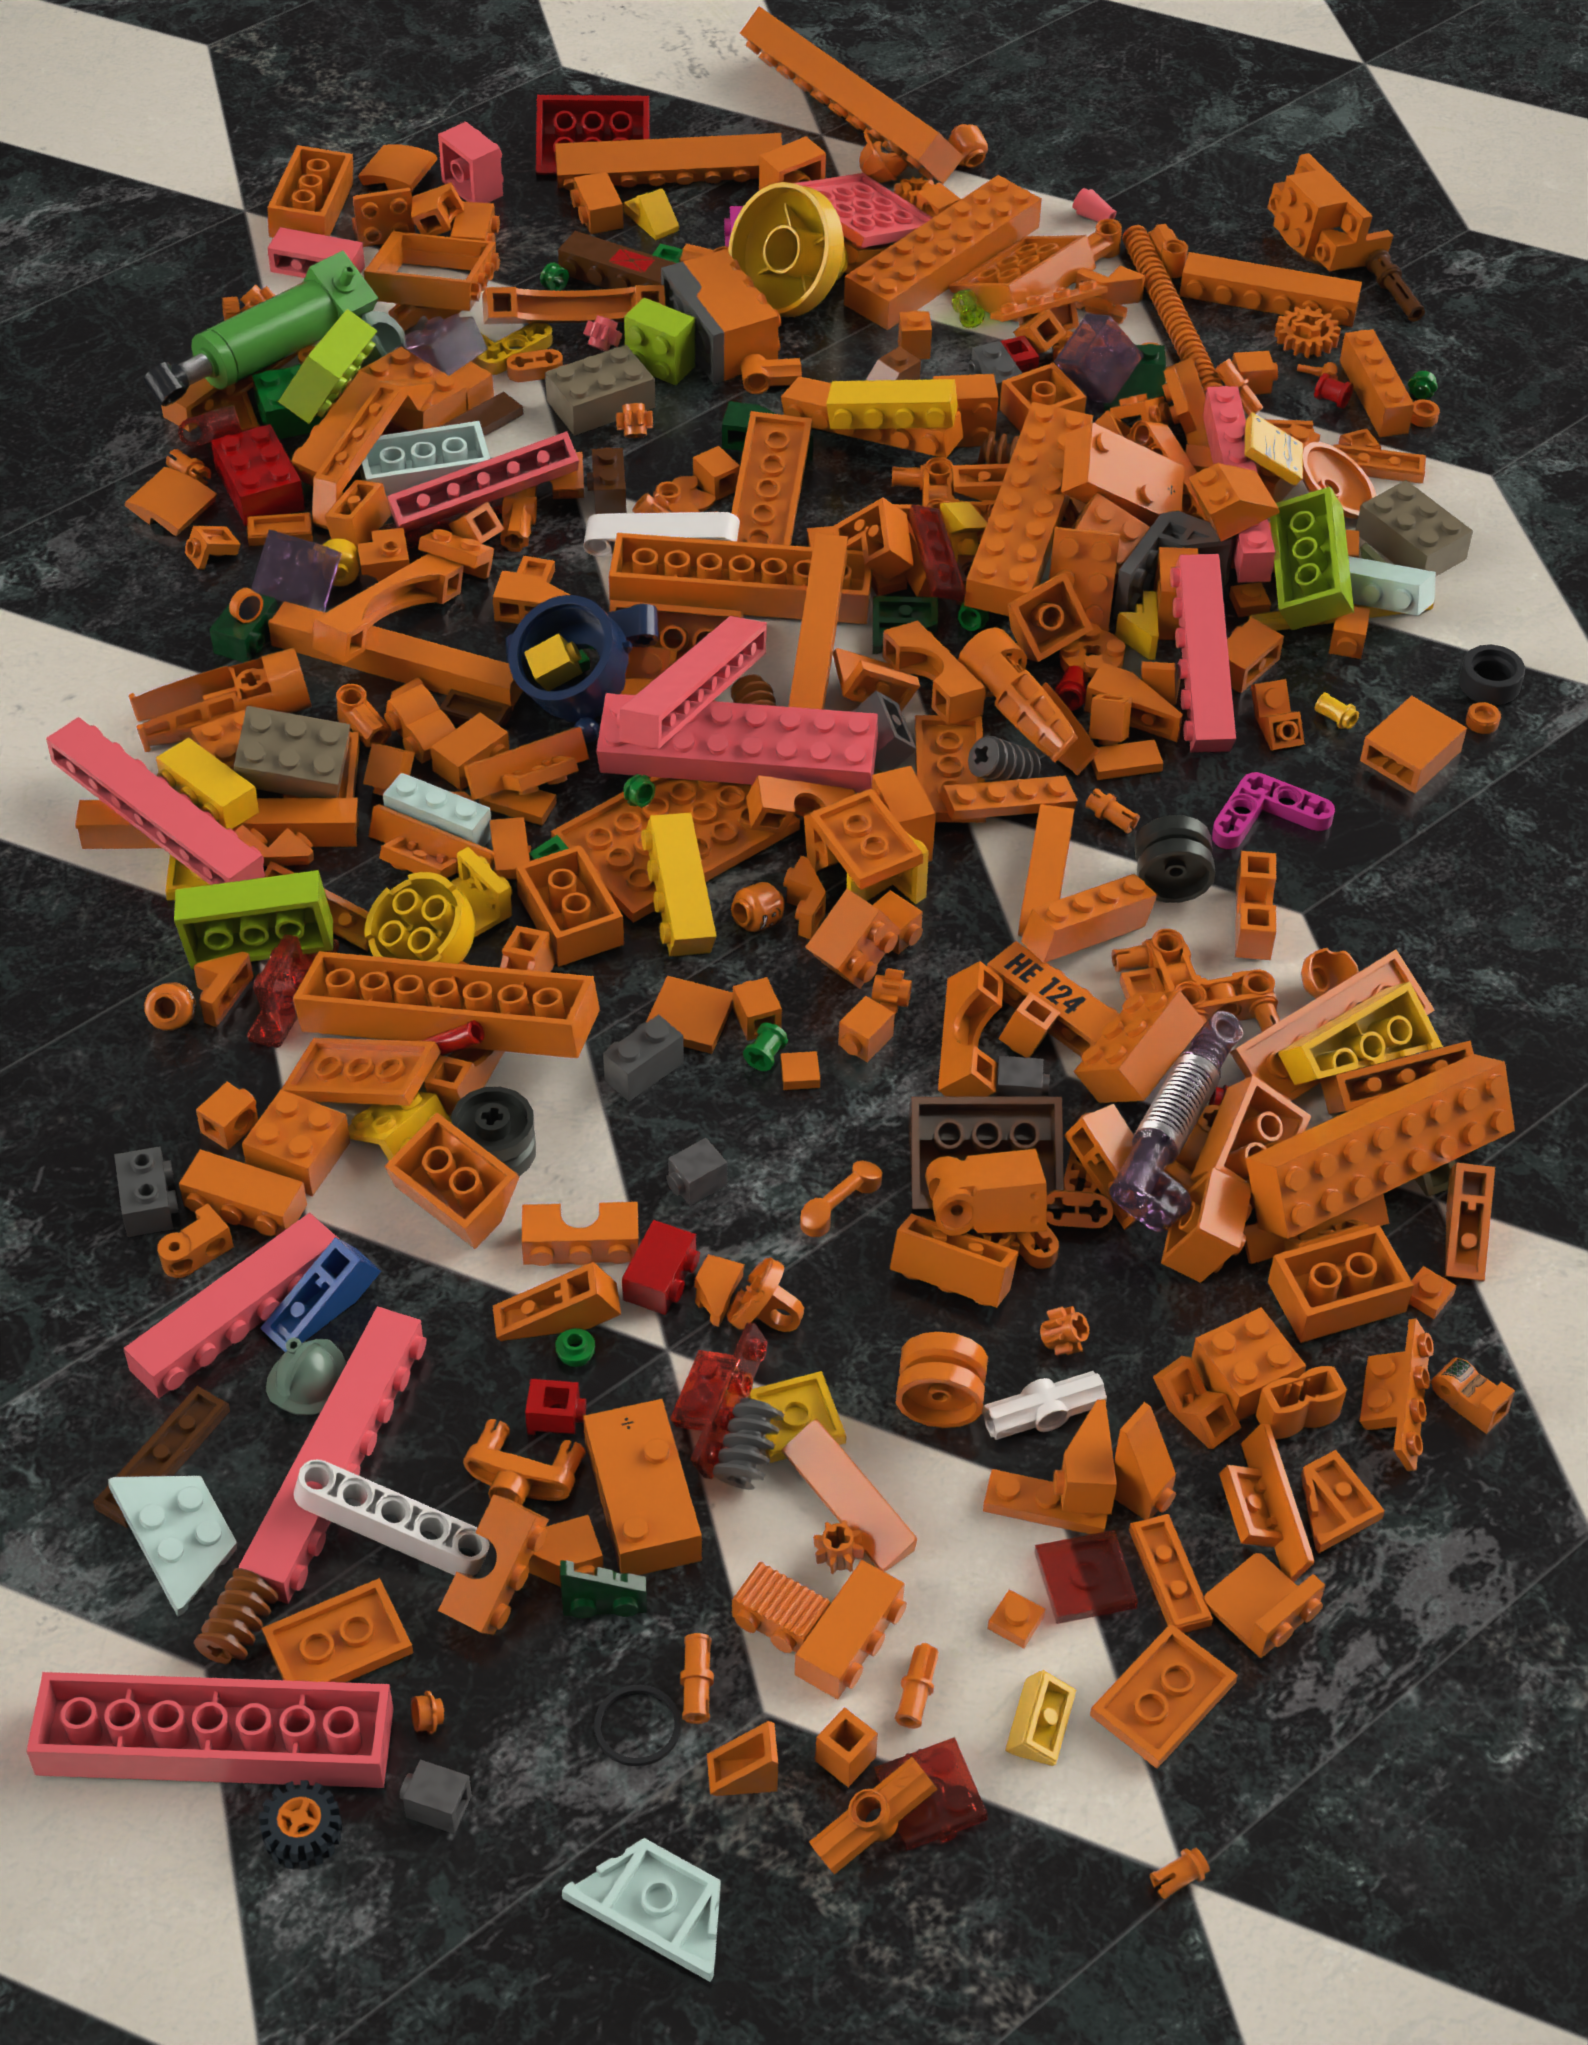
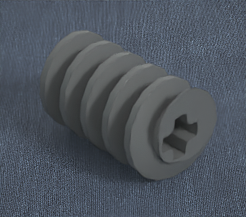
(1002, 760)
(746, 1442)

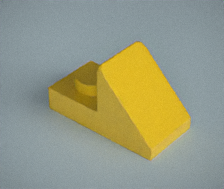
(652, 214)
(962, 526)
(1140, 627)

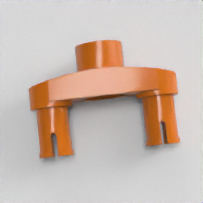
(519, 1476)

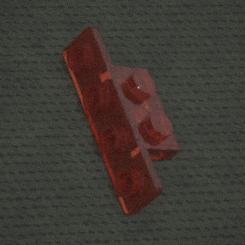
(276, 990)
(713, 1390)

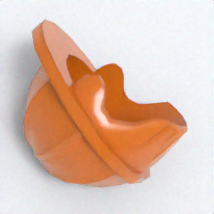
(880, 165)

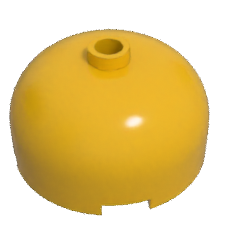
(421, 921)

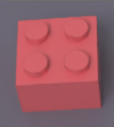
(471, 163)

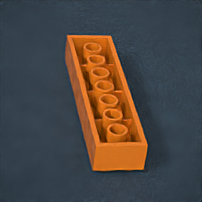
(942, 251)
(1024, 513)
(728, 576)
(424, 998)
(1380, 1145)

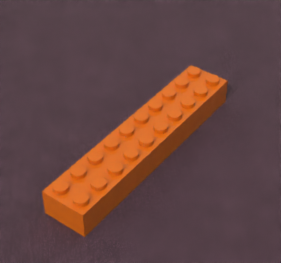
(850, 96)

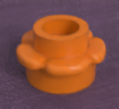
(426, 1712)

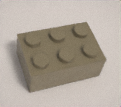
(596, 387)
(1413, 530)
(292, 753)

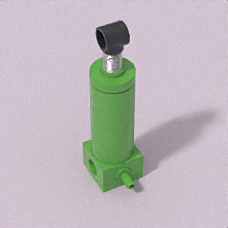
(268, 330)

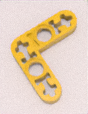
(531, 338)

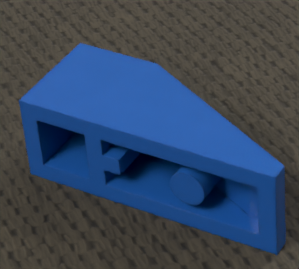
(322, 1293)

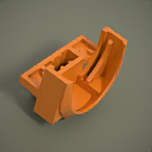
(1311, 206)

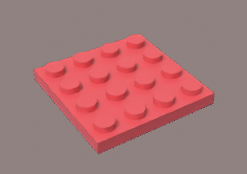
(868, 210)

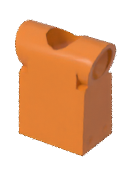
(989, 1193)

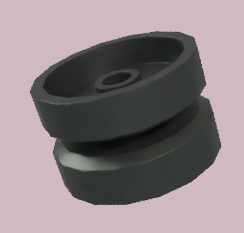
(1175, 858)
(499, 1123)

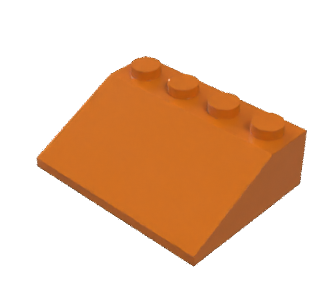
(1027, 269)

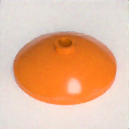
(1332, 468)

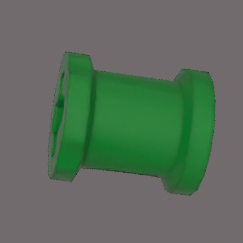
(766, 1045)

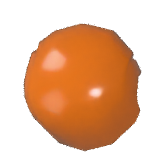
(1326, 970)

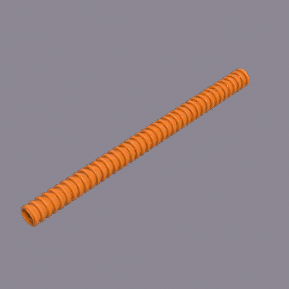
(1168, 304)

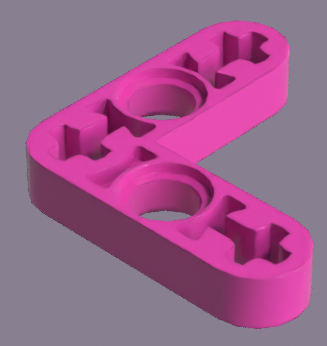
(1260, 799)

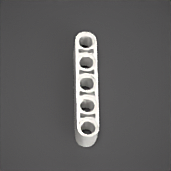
(603, 528)
(381, 1501)

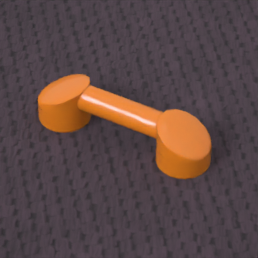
(816, 1213)

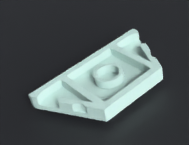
(176, 1530)
(656, 1903)

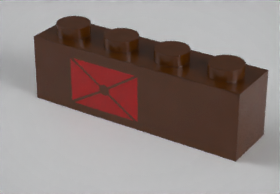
(608, 263)

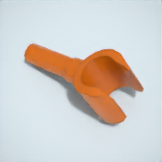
(1329, 368)

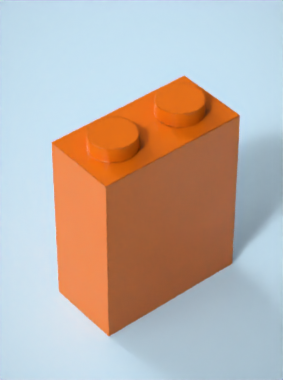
(1413, 744)

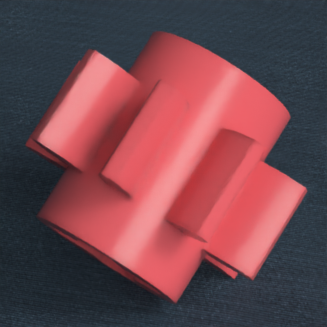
(602, 333)

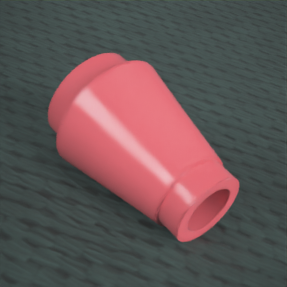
(1092, 206)

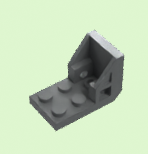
(1169, 530)

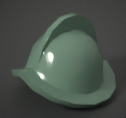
(388, 335)
(305, 1376)

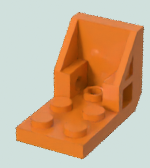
(860, 837)

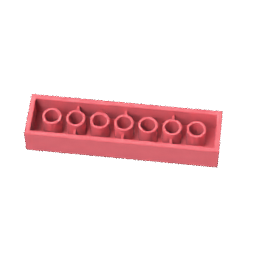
(750, 740)
(211, 1729)

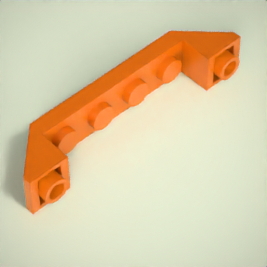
(360, 438)

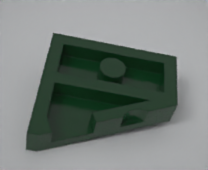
(897, 611)
(601, 1593)

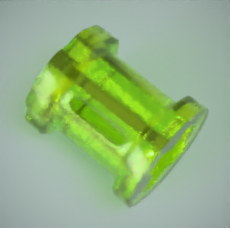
(970, 306)

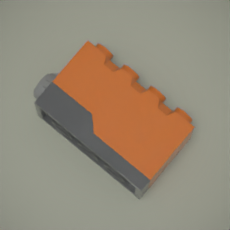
(727, 311)

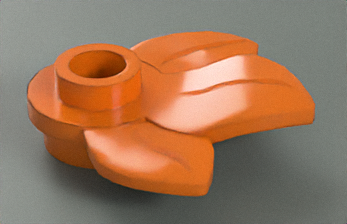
(684, 496)

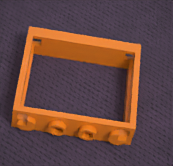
(433, 251)

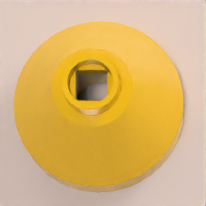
(789, 246)

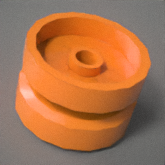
(941, 1379)

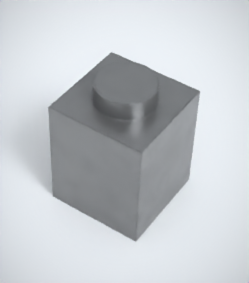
(1021, 1077)
(697, 1172)
(436, 1796)

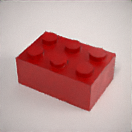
(257, 473)

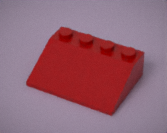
(587, 120)

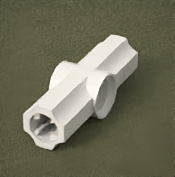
(1043, 1405)

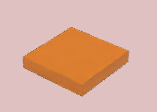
(694, 1011)

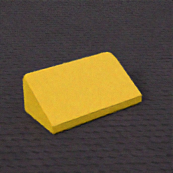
(1041, 1718)

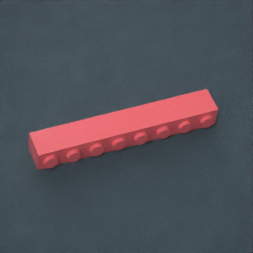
(1226, 438)
(692, 682)
(153, 805)
(341, 1437)

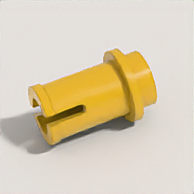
(1344, 715)

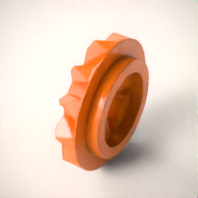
(908, 189)

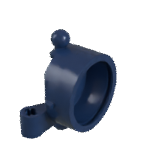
(589, 628)

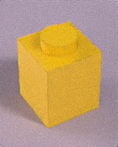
(554, 662)

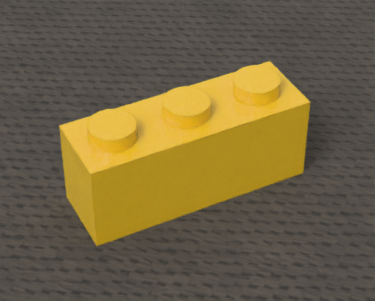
(208, 783)

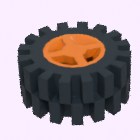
(293, 1811)

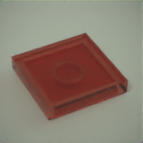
(1085, 1576)

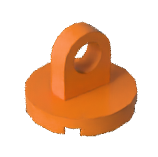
(764, 1298)

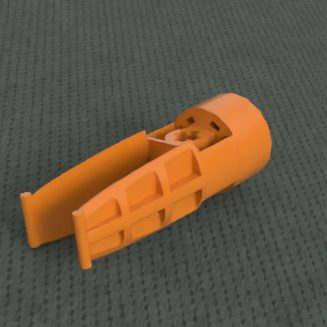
(1029, 706)
(175, 708)

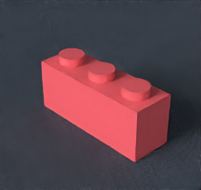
(295, 251)

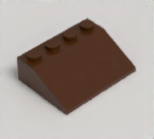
(984, 1126)

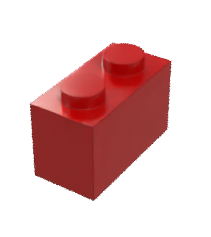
(660, 1267)

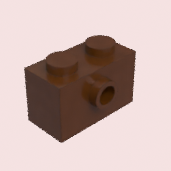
(608, 481)

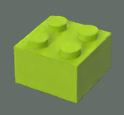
(661, 339)

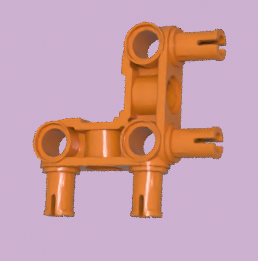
(936, 485)
(1242, 994)

